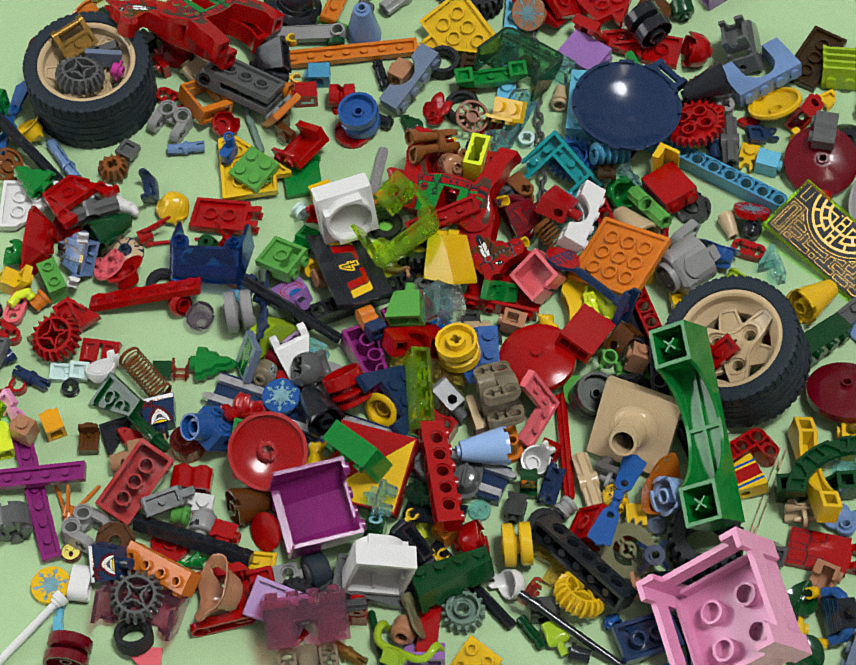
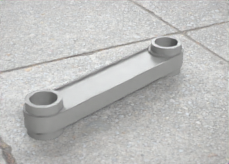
(313, 33)

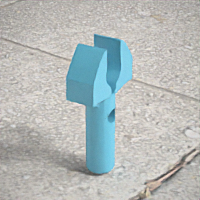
(58, 619)

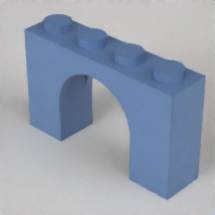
(785, 69)

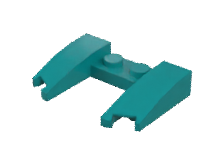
(556, 147)

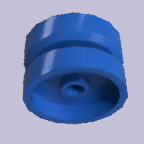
(359, 115)

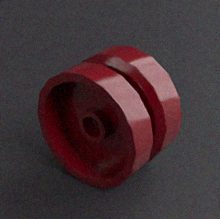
(67, 648)

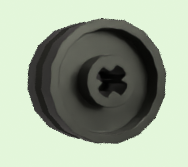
(587, 394)

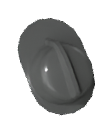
(469, 477)

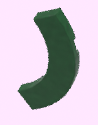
(814, 459)

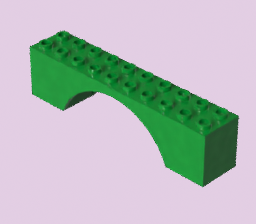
(710, 487)

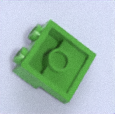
(283, 259)

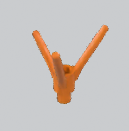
(67, 509)

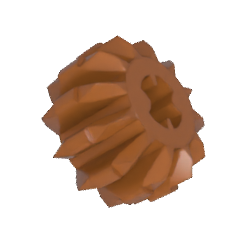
(113, 168)

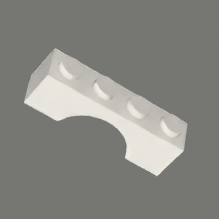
(575, 234)

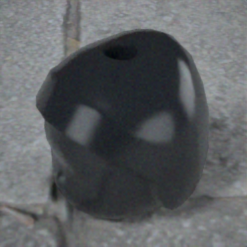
(751, 230)

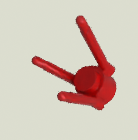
(145, 235)

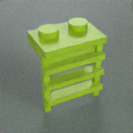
(839, 68)

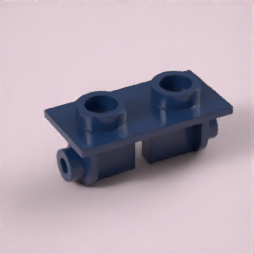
(551, 484)

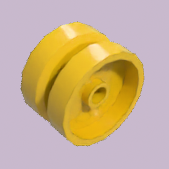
(458, 347)
(516, 544)

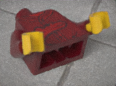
(519, 216)

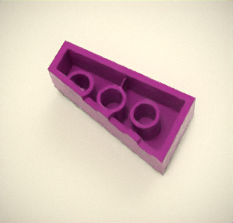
(360, 350)

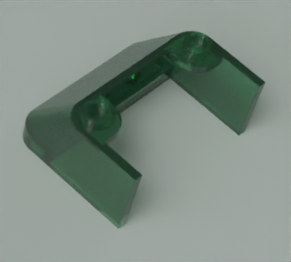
(515, 45)

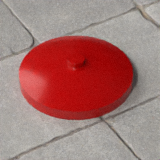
(535, 349)
(263, 446)

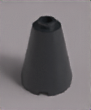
(707, 85)
(319, 411)

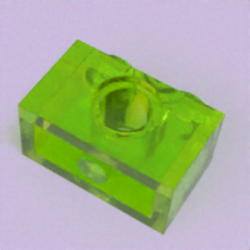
(384, 195)

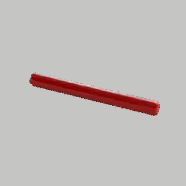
(565, 453)

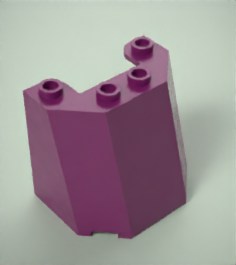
(315, 507)

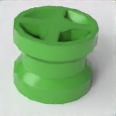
(181, 515)

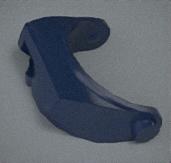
(148, 182)

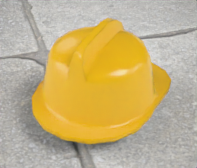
(31, 130)

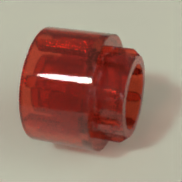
(184, 452)

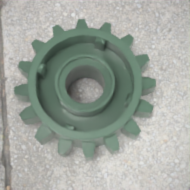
(467, 621)

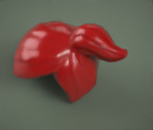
(242, 407)

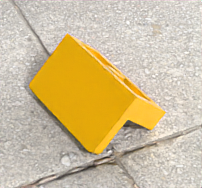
(663, 155)

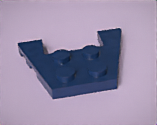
(393, 384)

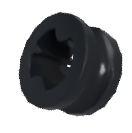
(75, 391)

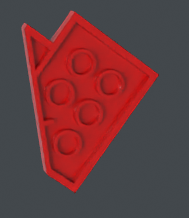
(605, 10)

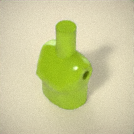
(556, 637)

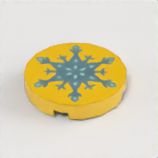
(47, 582)

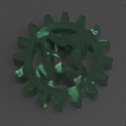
(418, 493)

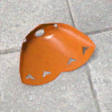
(665, 468)

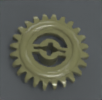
(634, 531)

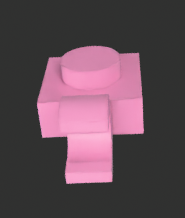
(11, 402)

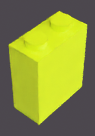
(476, 156)

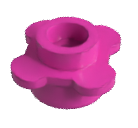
(117, 70)

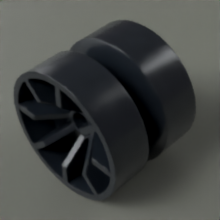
(647, 24)

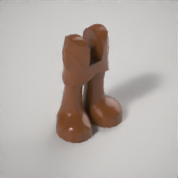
(417, 152)

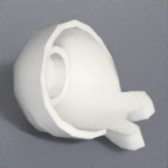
(99, 369)
(537, 457)
(509, 583)

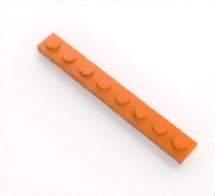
(354, 52)

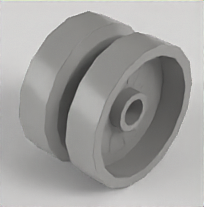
(238, 311)

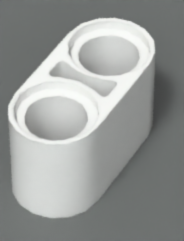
(80, 584)

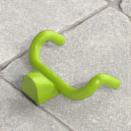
(395, 656)

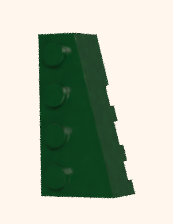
(827, 336)
(450, 576)

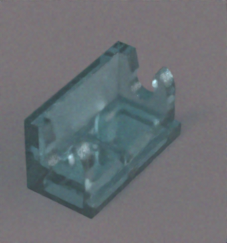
(438, 302)

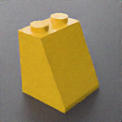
(449, 258)

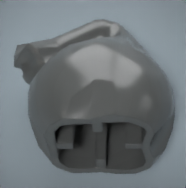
(310, 368)

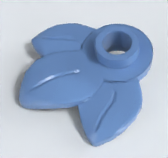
(845, 523)

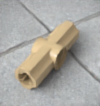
(586, 479)

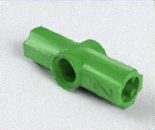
(649, 207)

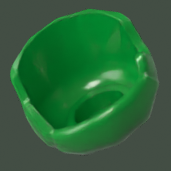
(12, 254)

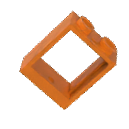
(202, 114)

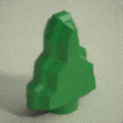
(35, 180)
(209, 364)

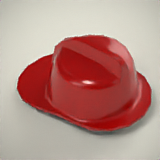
(128, 274)

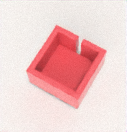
(537, 276)

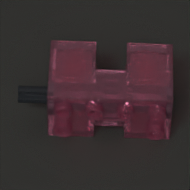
(325, 606)

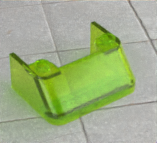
(385, 252)

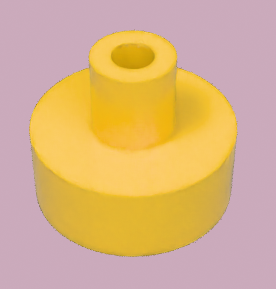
(311, 265)

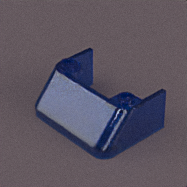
(211, 263)

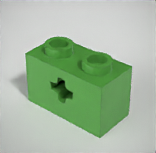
(53, 280)

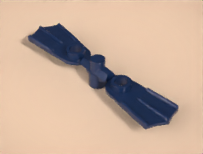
(262, 321)

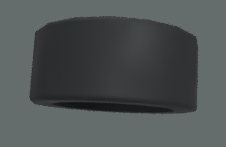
(446, 73)
(460, 96)
(137, 647)

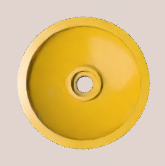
(776, 104)

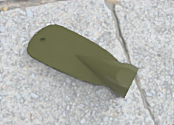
(409, 602)

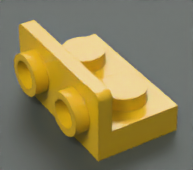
(508, 110)

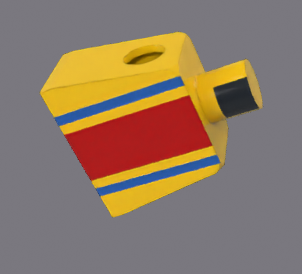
(750, 478)

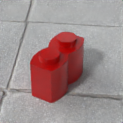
(199, 476)

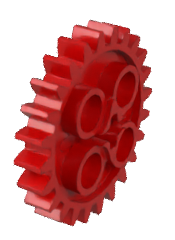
(698, 124)

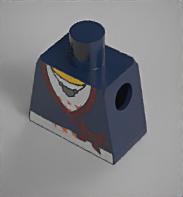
(160, 412)
(108, 561)

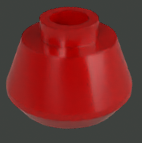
(179, 305)

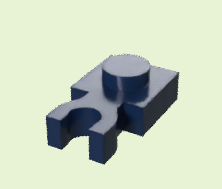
(759, 135)

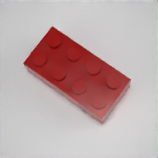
(135, 479)

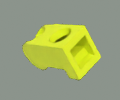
(6, 444)

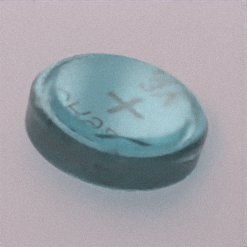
(479, 510)

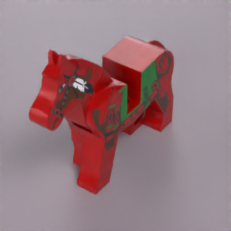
(200, 24)
(489, 255)

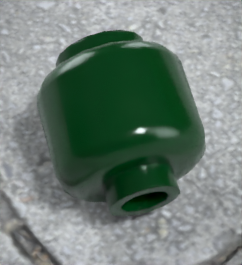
(682, 9)

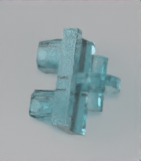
(379, 507)

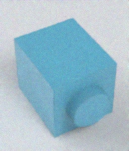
(768, 163)

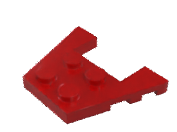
(71, 192)

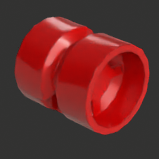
(338, 92)

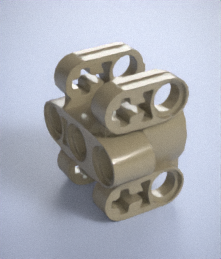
(500, 400)
(309, 654)

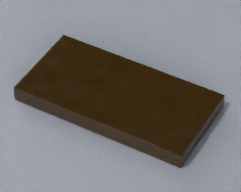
(811, 57)

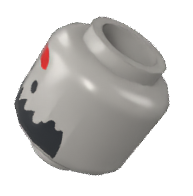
(202, 520)

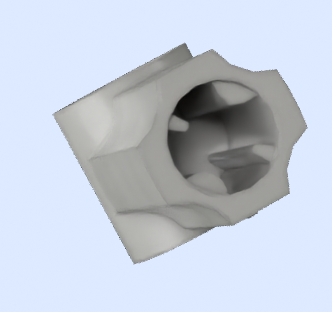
(391, 6)

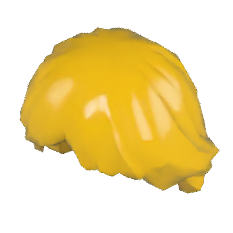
(174, 205)

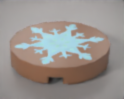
(529, 14)

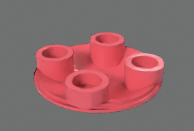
(108, 265)

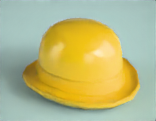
(380, 409)

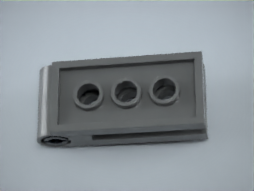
(243, 85)

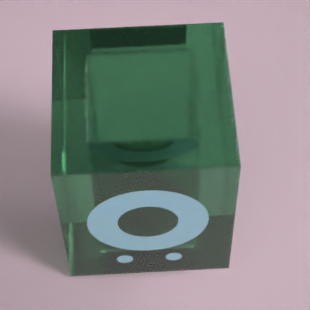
(375, 525)

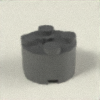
(15, 522)

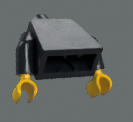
(274, 57)
(410, 534)

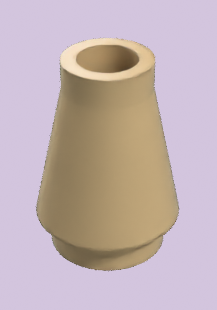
(559, 99)
(728, 223)

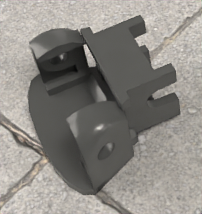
(740, 37)

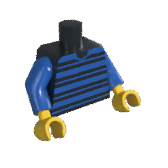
(837, 613)

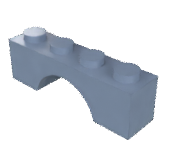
(397, 97)

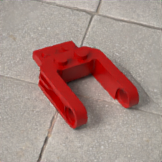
(234, 619)

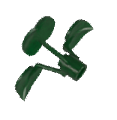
(806, 607)

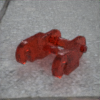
(174, 370)
(532, 588)

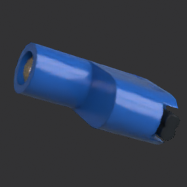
(229, 149)

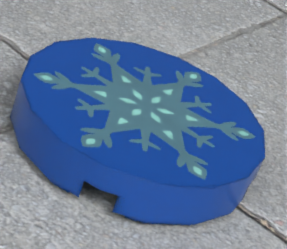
(281, 396)

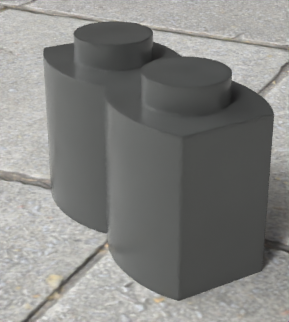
(824, 130)

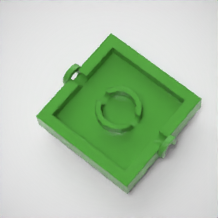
(254, 169)

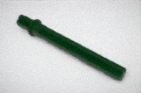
(155, 438)

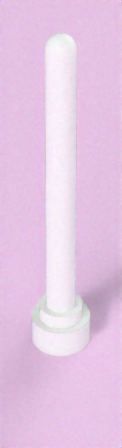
(56, 602)

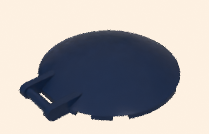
(628, 103)

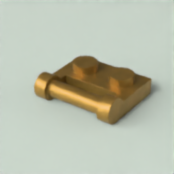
(76, 43)

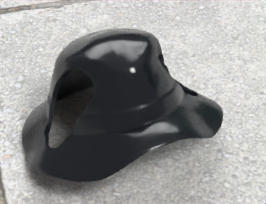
(297, 11)

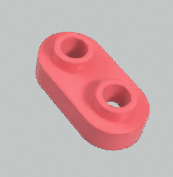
(18, 312)

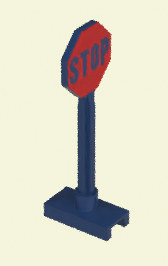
(567, 260)

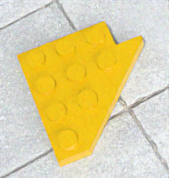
(456, 25)
(234, 189)

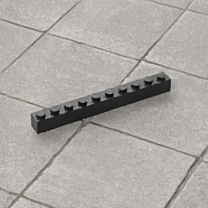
(191, 539)

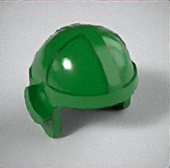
(618, 190)

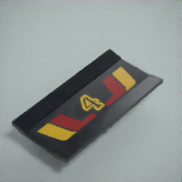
(349, 272)

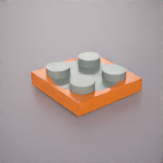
(280, 109)

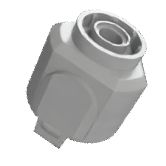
(687, 265)

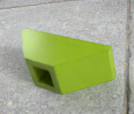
(276, 326)

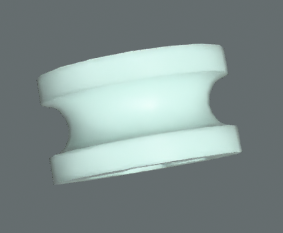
(524, 144)
(299, 210)

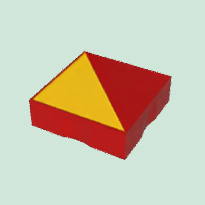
(398, 450)

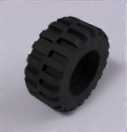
(680, 551)

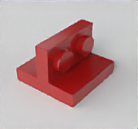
(584, 521)

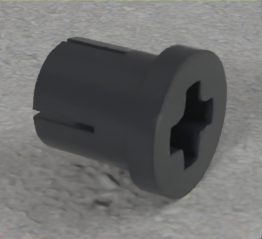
(579, 654)

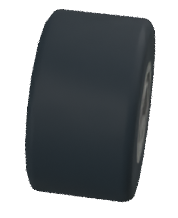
(316, 569)

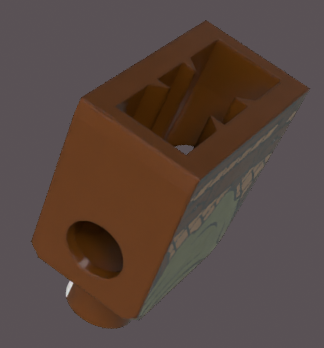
(624, 336)

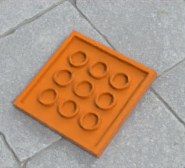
(621, 255)

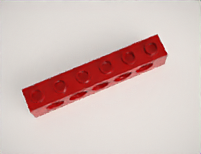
(436, 463)

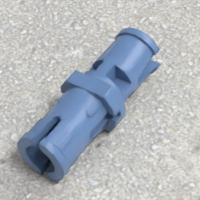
(186, 148)

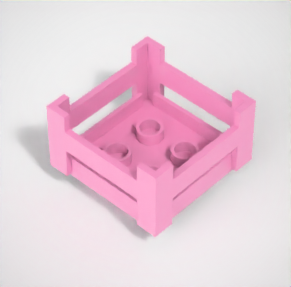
(732, 613)

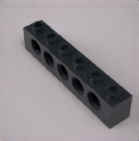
(583, 563)

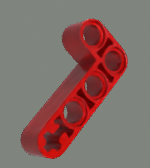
(758, 449)

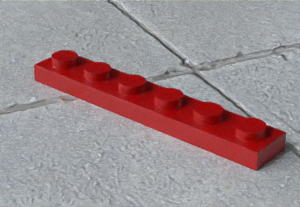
(145, 294)

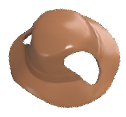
(212, 595)

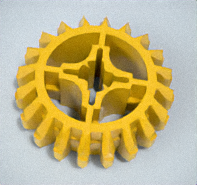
(577, 597)

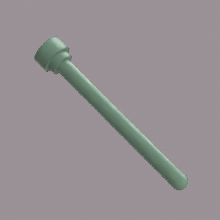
(253, 129)

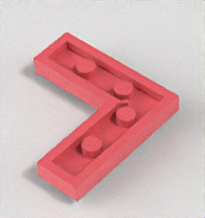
(545, 407)

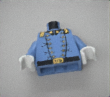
(78, 256)

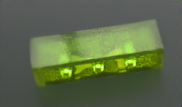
(419, 386)

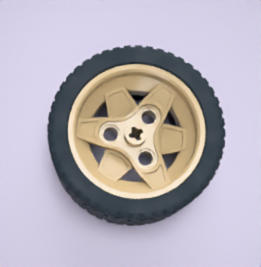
(110, 112)
(764, 310)

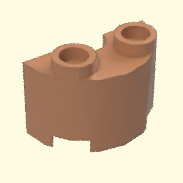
(825, 575)

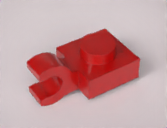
(161, 65)

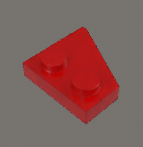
(79, 312)

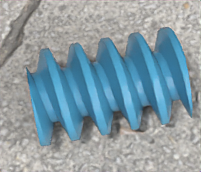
(603, 154)

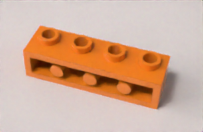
(169, 572)

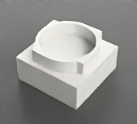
(344, 204)
(379, 565)

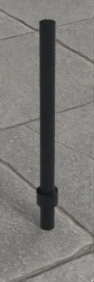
(536, 605)

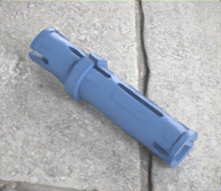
(66, 164)

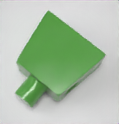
(406, 307)

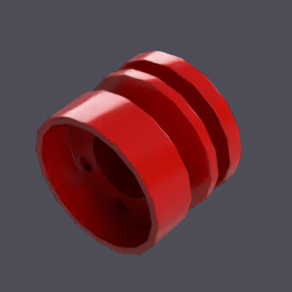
(347, 389)

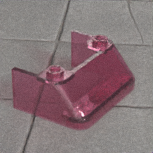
(167, 620)

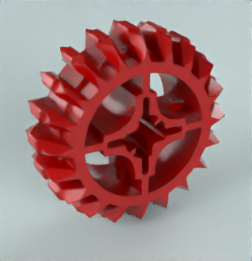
(50, 334)

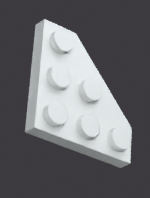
(16, 204)

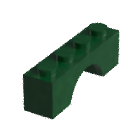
(841, 481)

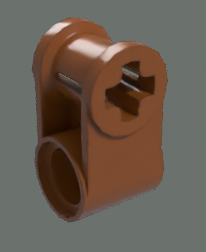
(521, 185)

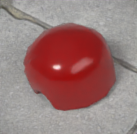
(225, 122)

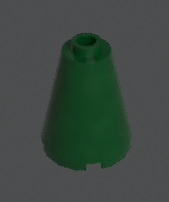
(107, 230)

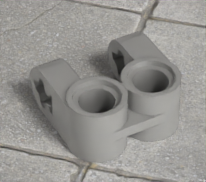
(174, 117)
(79, 525)

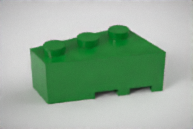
(356, 450)

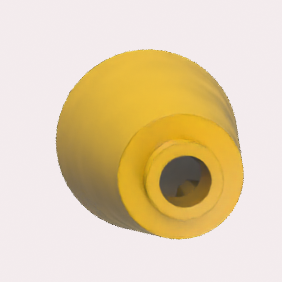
(812, 299)

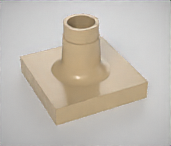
(643, 414)

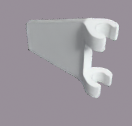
(290, 349)

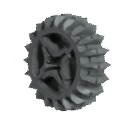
(80, 75)
(149, 585)

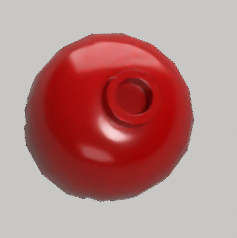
(695, 50)
(471, 537)

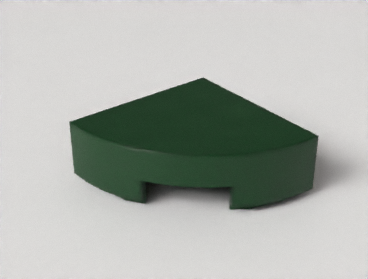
(410, 122)
(164, 368)

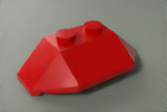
(37, 239)

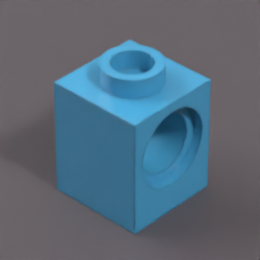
(320, 73)

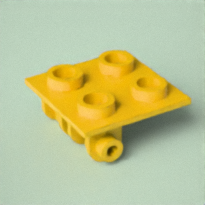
(476, 653)

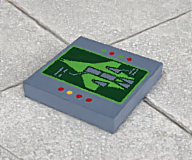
(248, 356)

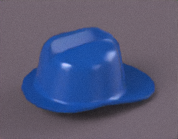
(727, 254)

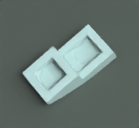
(61, 371)

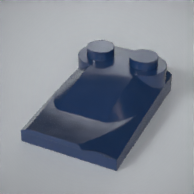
(641, 638)

